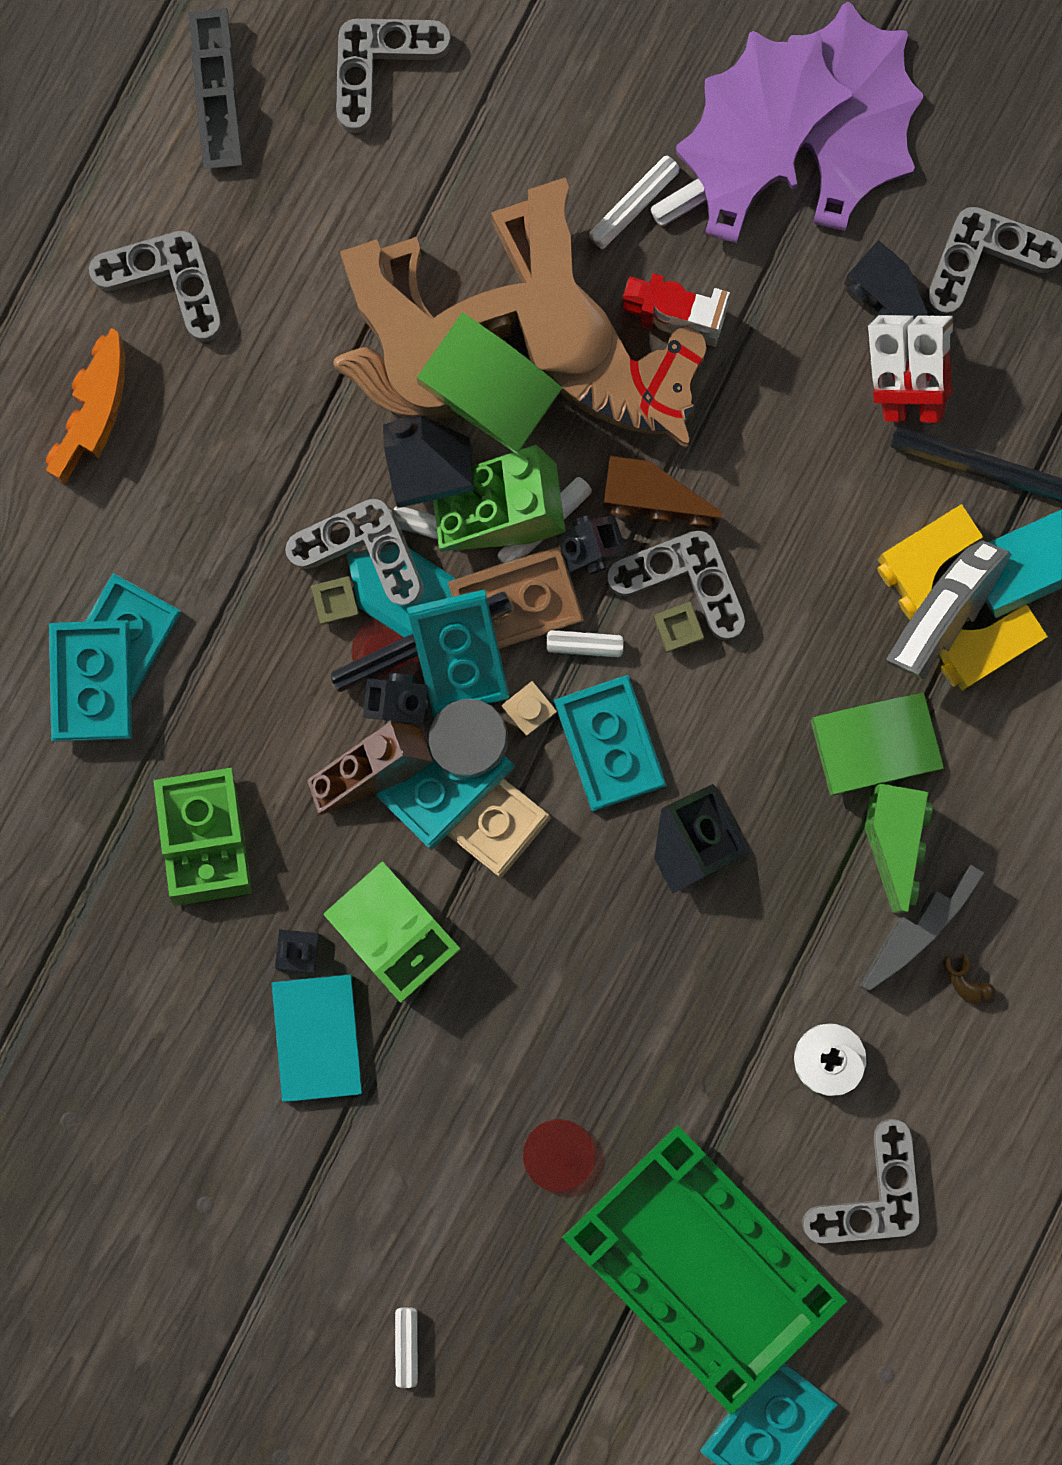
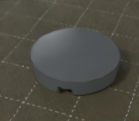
(468, 738)

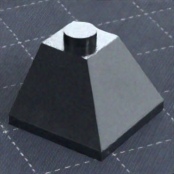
(426, 461)
(696, 838)

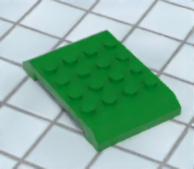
(704, 1269)

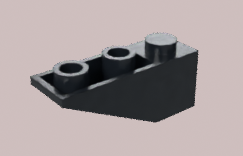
(885, 284)

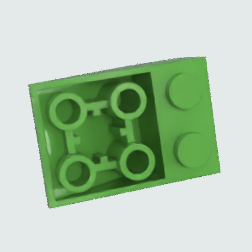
(511, 504)
(894, 834)
(392, 932)

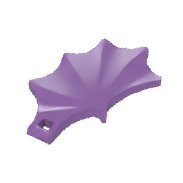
(758, 123)
(867, 137)

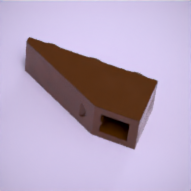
(648, 490)
(371, 766)

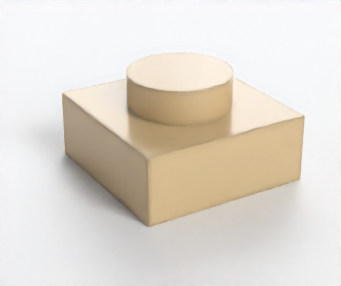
(529, 709)

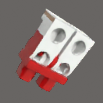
(673, 307)
(911, 365)

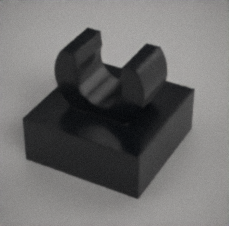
(297, 951)

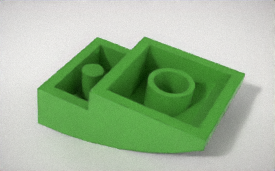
(489, 383)
(876, 743)
(202, 837)

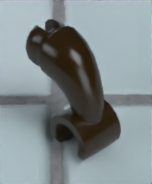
(969, 991)

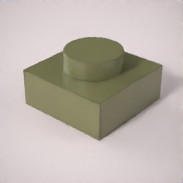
(335, 600)
(678, 627)

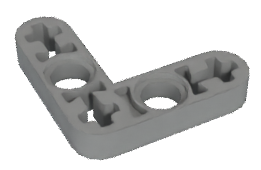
(375, 48)
(987, 242)
(165, 264)
(373, 537)
(682, 565)
(880, 1209)

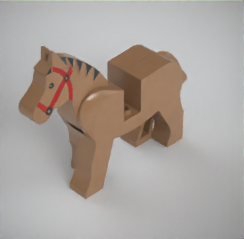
(554, 317)

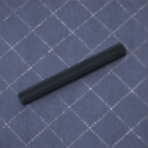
(977, 463)
(399, 652)

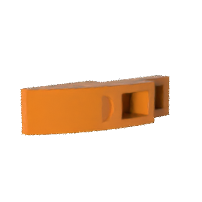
(100, 394)

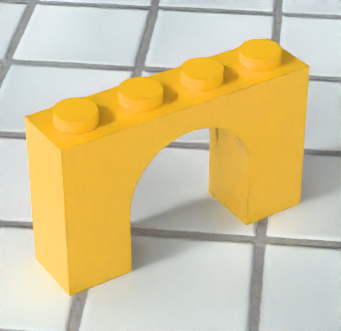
(912, 569)

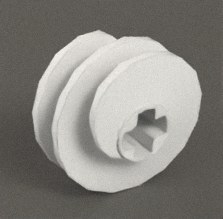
(839, 1078)

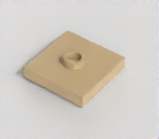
(500, 828)

